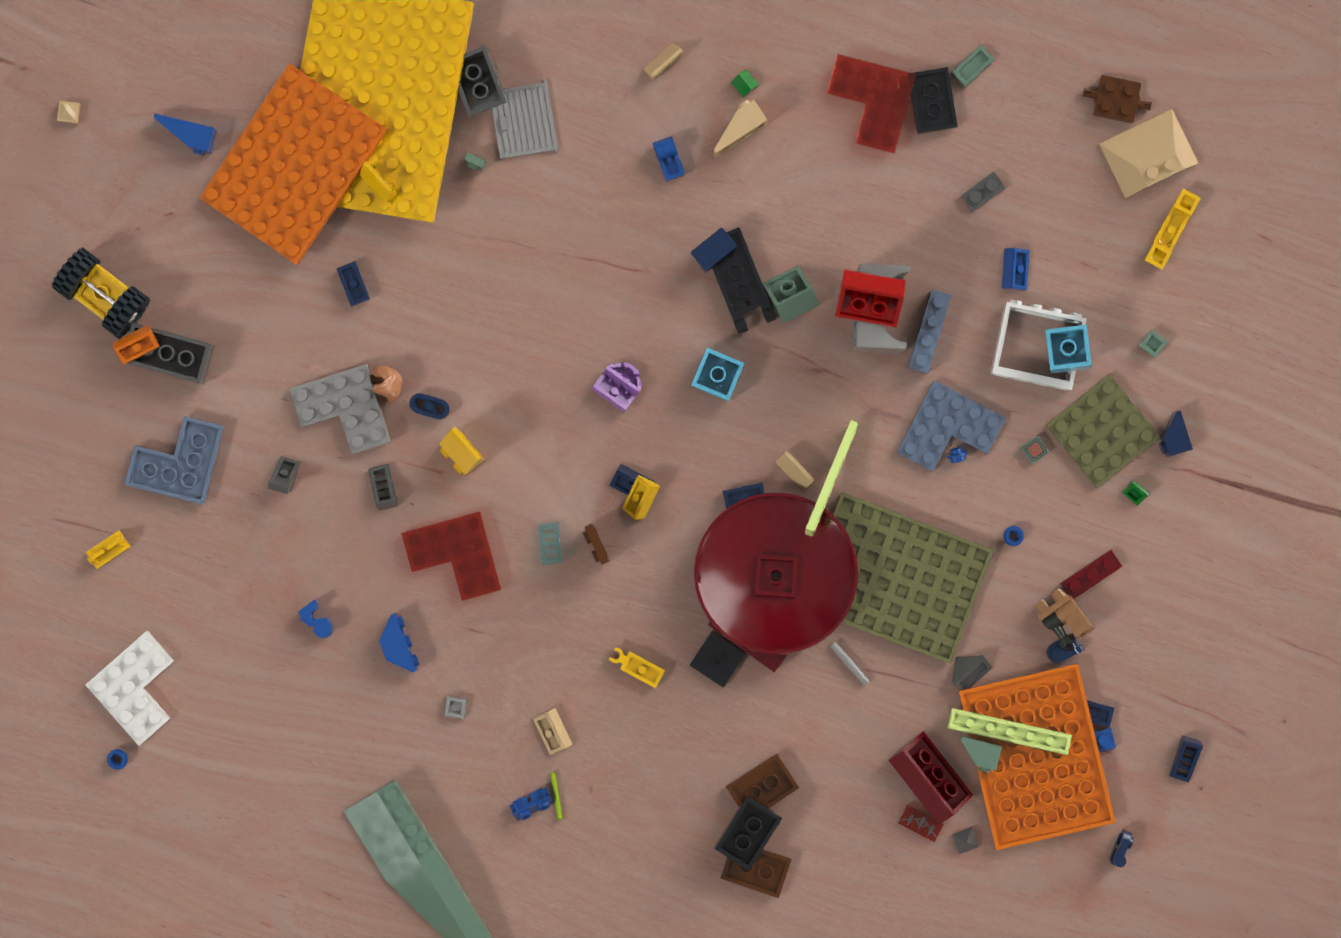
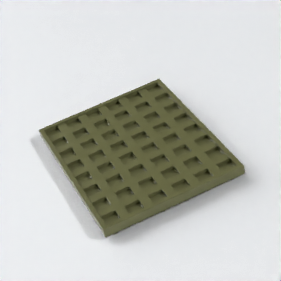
(911, 578)

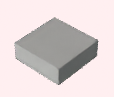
(455, 707)

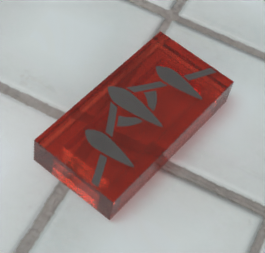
(920, 823)

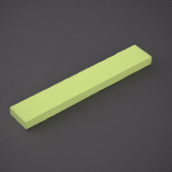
(831, 478)
(1009, 731)

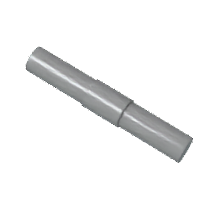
(849, 663)

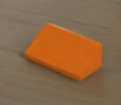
(135, 344)

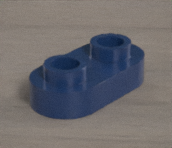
(429, 406)

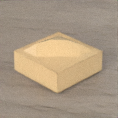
(68, 112)

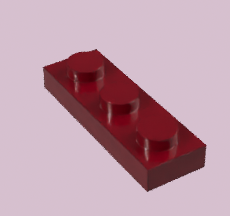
(1091, 574)

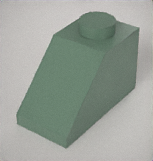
(982, 753)

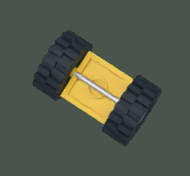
(100, 292)

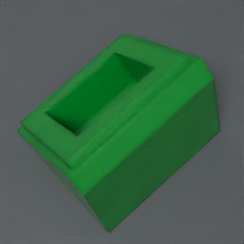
(744, 83)
(1135, 492)

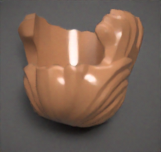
(387, 384)

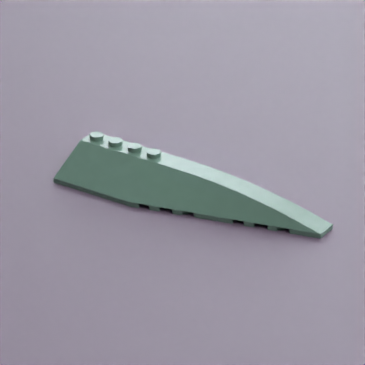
(414, 862)

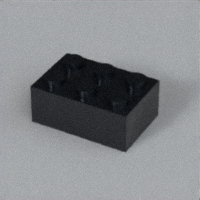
(748, 832)

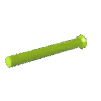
(556, 796)

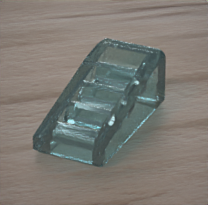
(558, 559)

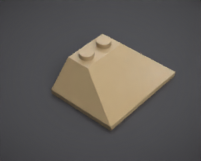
(1148, 153)

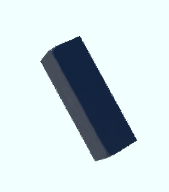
(624, 479)

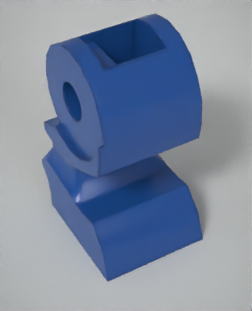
(322, 626)

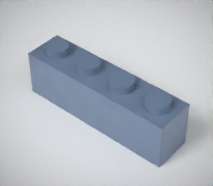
(929, 332)

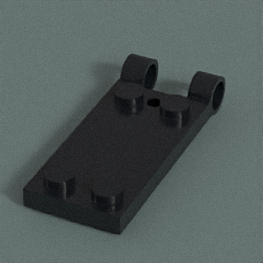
(741, 282)

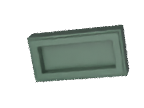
(972, 66)

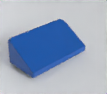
(1015, 269)

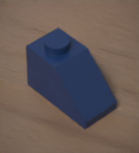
(1175, 436)

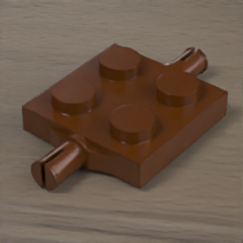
(1117, 99)

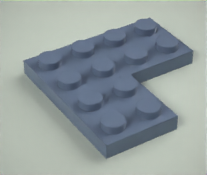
(947, 415)
(186, 472)

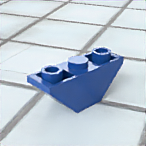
(397, 645)

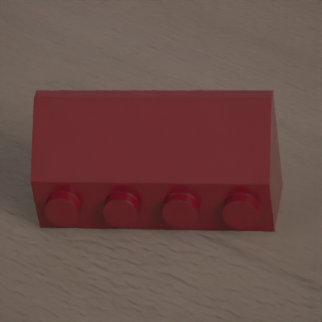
(931, 778)

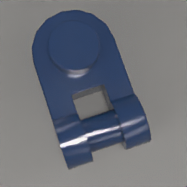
(1057, 655)
(1122, 843)

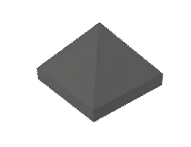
(965, 840)

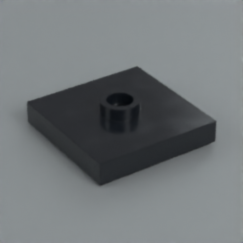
(717, 659)

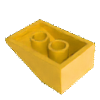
(460, 451)

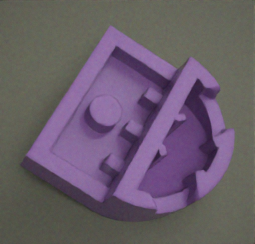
(619, 385)

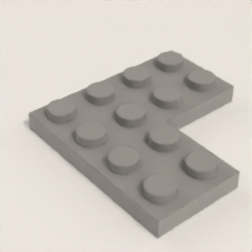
(347, 396)

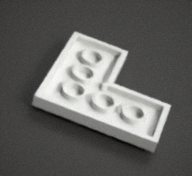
(123, 684)

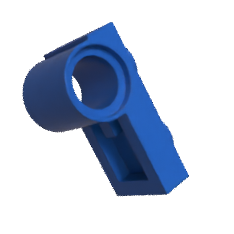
(668, 158)

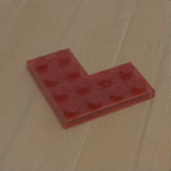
(883, 91)
(461, 543)

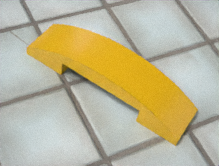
(1172, 228)

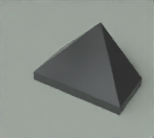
(969, 671)

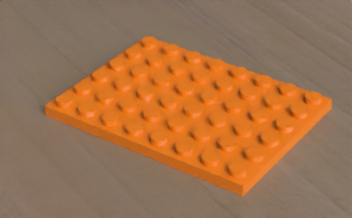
(293, 164)
(1034, 789)

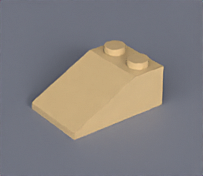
(744, 123)

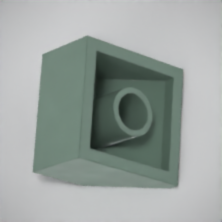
(790, 294)

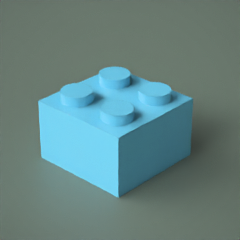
(1068, 349)
(717, 374)

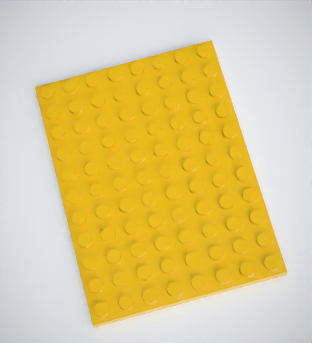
(402, 71)

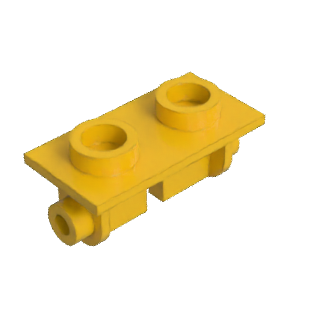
(107, 549)

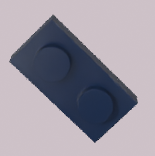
(353, 284)
(735, 495)
(1100, 713)

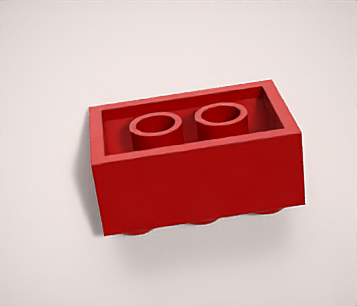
(870, 298)

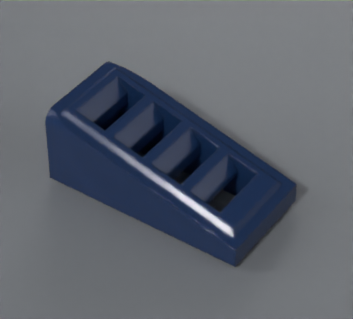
(1179, 756)

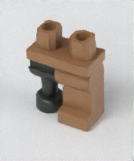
(1063, 612)

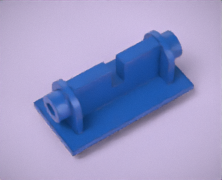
(523, 809)

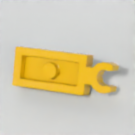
(639, 668)

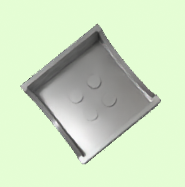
(873, 337)

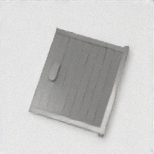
(525, 121)

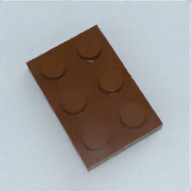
(592, 537)
(764, 783)
(765, 875)

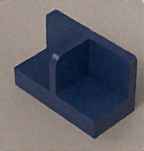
(713, 250)

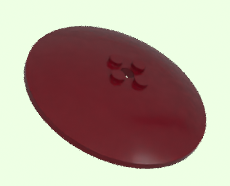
(766, 537)

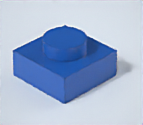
(1105, 739)

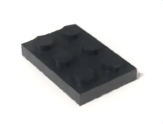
(933, 101)

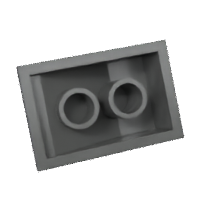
(480, 82)

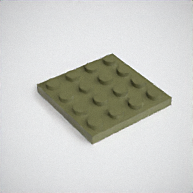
(1102, 431)

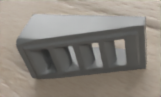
(381, 505)

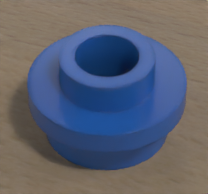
(957, 455)
(1006, 536)
(111, 759)

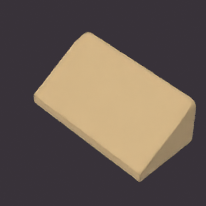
(663, 61)
(794, 470)
(552, 731)

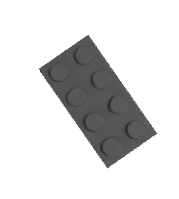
(176, 356)

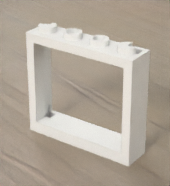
(1035, 310)

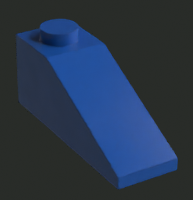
(195, 136)

